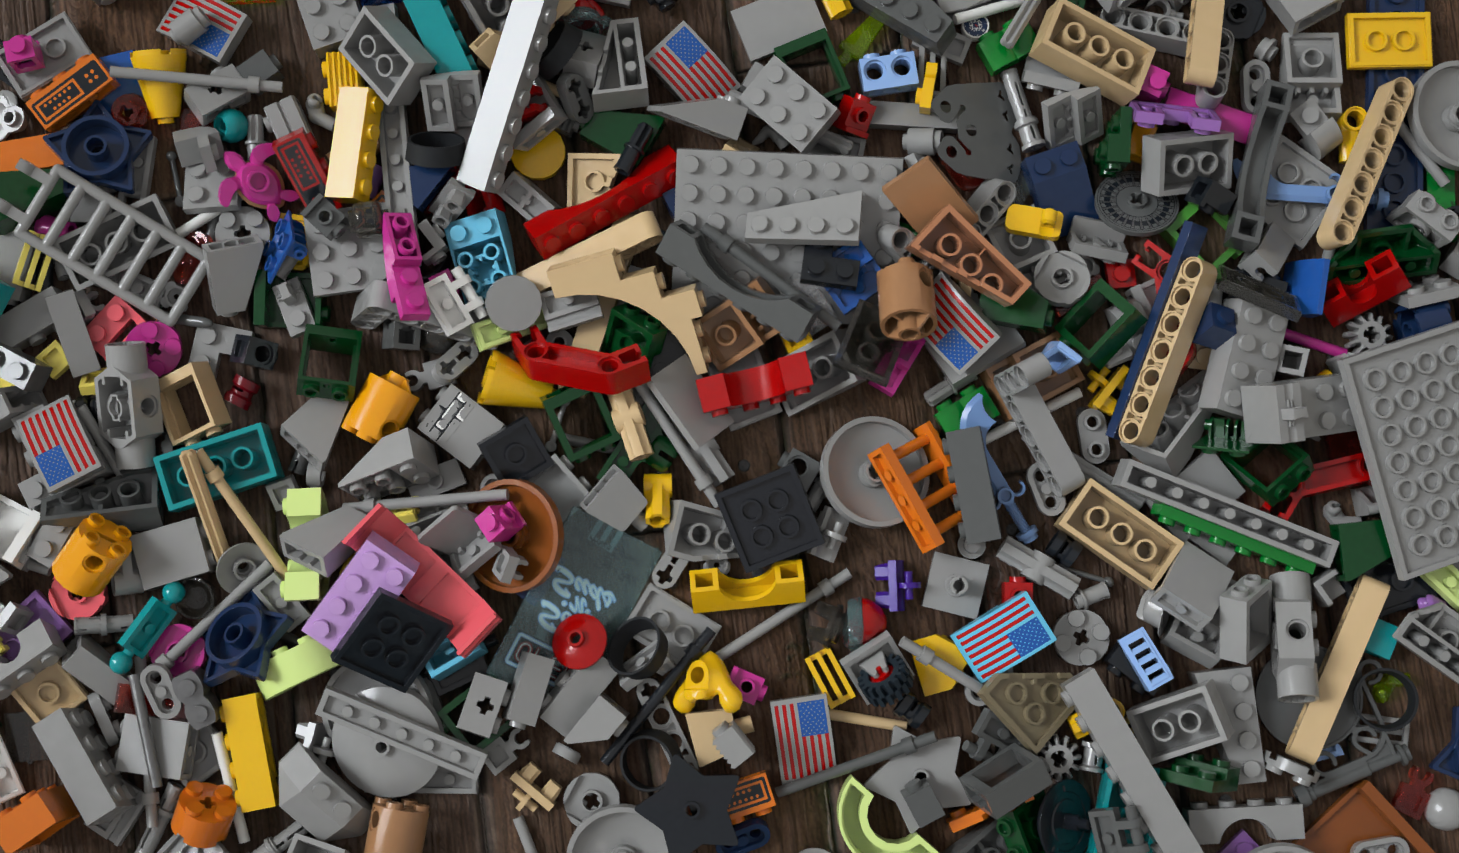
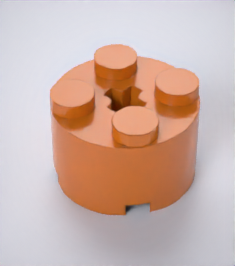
(204, 814)

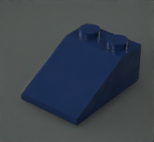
(1060, 182)

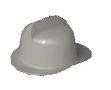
(1152, 613)

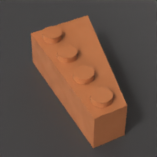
(966, 255)

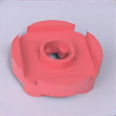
(70, 607)

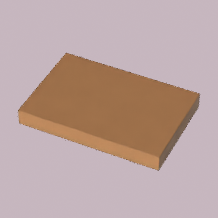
(923, 192)

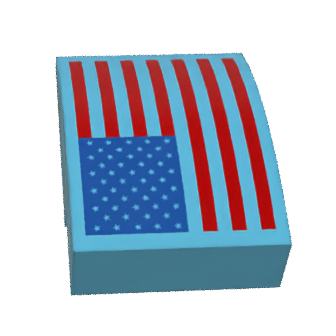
(1003, 636)

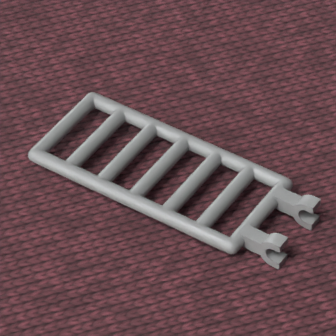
(97, 274)

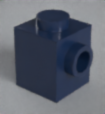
(1215, 326)

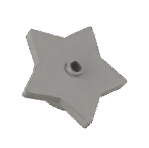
(938, 764)

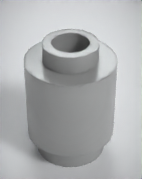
(189, 26)
(922, 141)

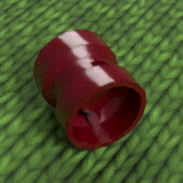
(240, 398)

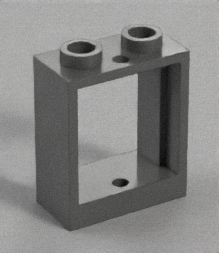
(1006, 780)

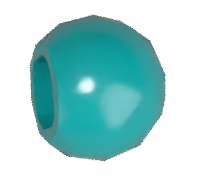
(231, 125)

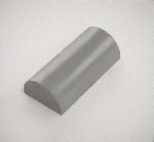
(151, 207)

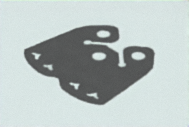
(993, 133)

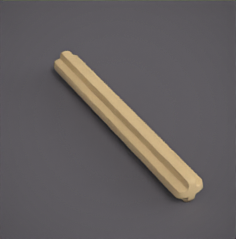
(204, 502)

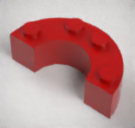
(755, 385)

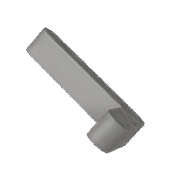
(1175, 43)
(984, 198)
(375, 306)
(1037, 425)

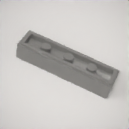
(906, 115)

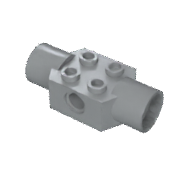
(129, 404)
(1294, 658)

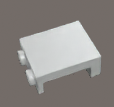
(17, 531)

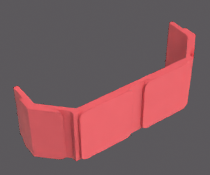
(434, 583)

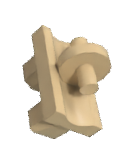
(525, 780)

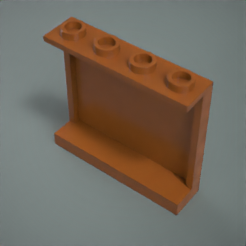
(1358, 816)

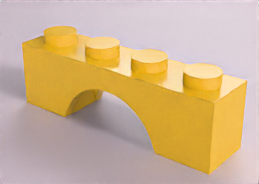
(777, 586)

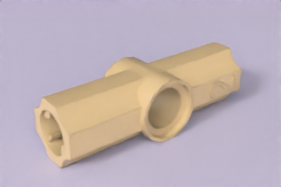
(630, 423)

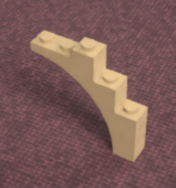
(603, 276)

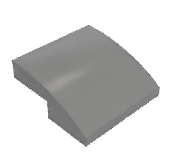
(451, 99)
(1073, 117)

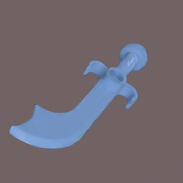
(1311, 194)
(973, 416)

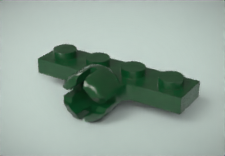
(658, 442)

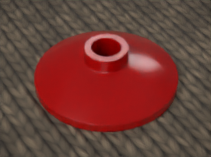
(588, 649)

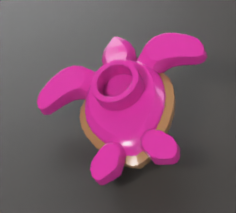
(255, 181)

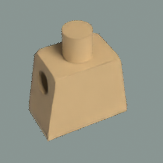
(701, 726)

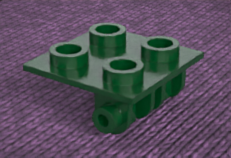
(1221, 438)

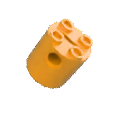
(380, 407)
(92, 556)

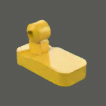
(1034, 222)

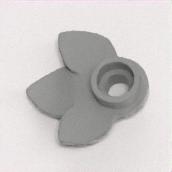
(12, 117)

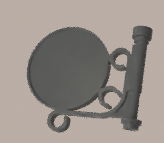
(1281, 718)

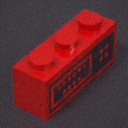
(303, 165)

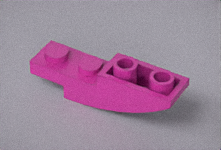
(402, 267)

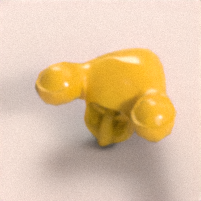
(706, 680)

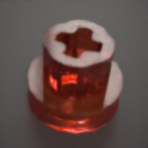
(137, 103)

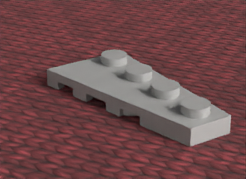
(813, 222)

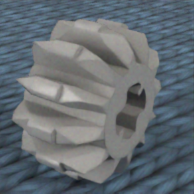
(1371, 327)
(1065, 752)

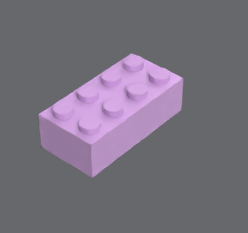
(373, 566)

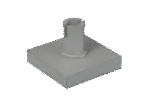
(955, 585)

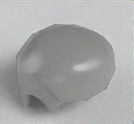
(1443, 809)

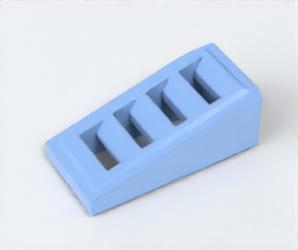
(1061, 356)
(1160, 664)

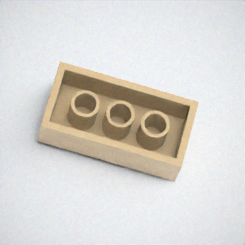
(1092, 51)
(1119, 534)

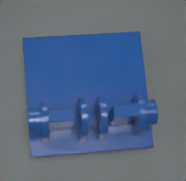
(287, 241)

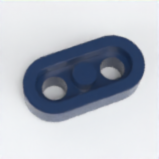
(748, 839)

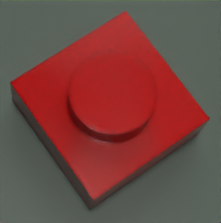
(1120, 275)

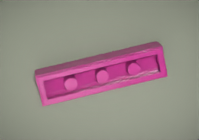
(1232, 118)

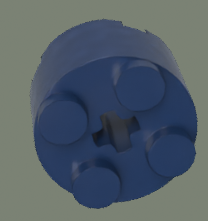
(1420, 319)

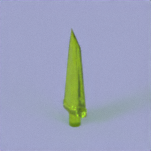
(859, 41)

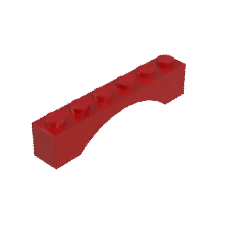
(566, 226)

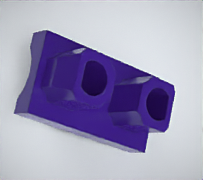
(897, 581)

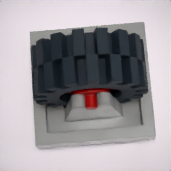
(879, 671)

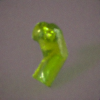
(1385, 687)

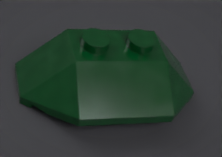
(1410, 247)

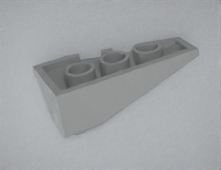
(1178, 430)

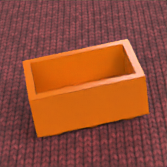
(36, 818)

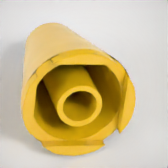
(161, 98)
(508, 385)

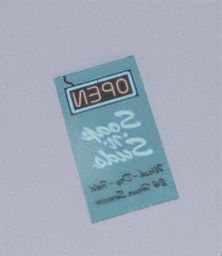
(596, 576)

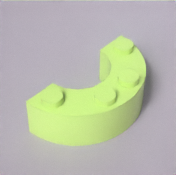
(301, 582)
(295, 666)
(855, 828)

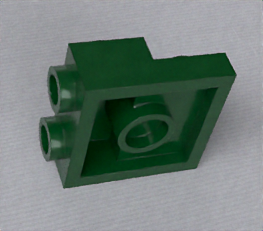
(1115, 149)
(631, 326)
(1202, 774)
(1020, 827)

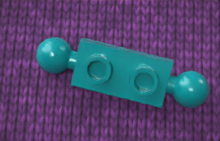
(147, 627)

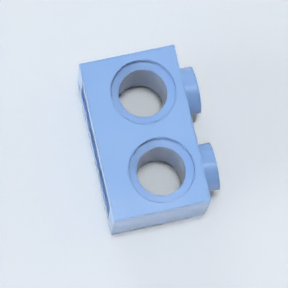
(890, 81)

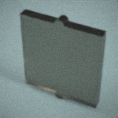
(21, 739)

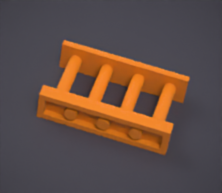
(903, 493)

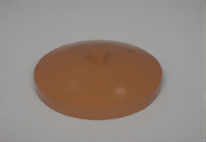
(538, 541)

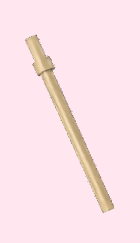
(215, 475)

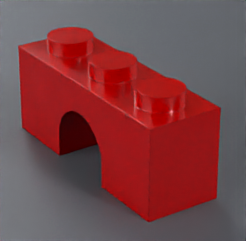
(1382, 282)

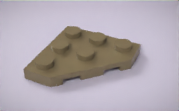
(1028, 705)

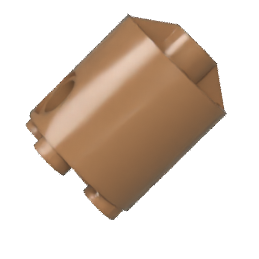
(906, 300)
(397, 826)

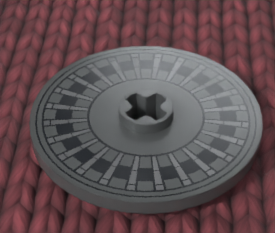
(1132, 211)

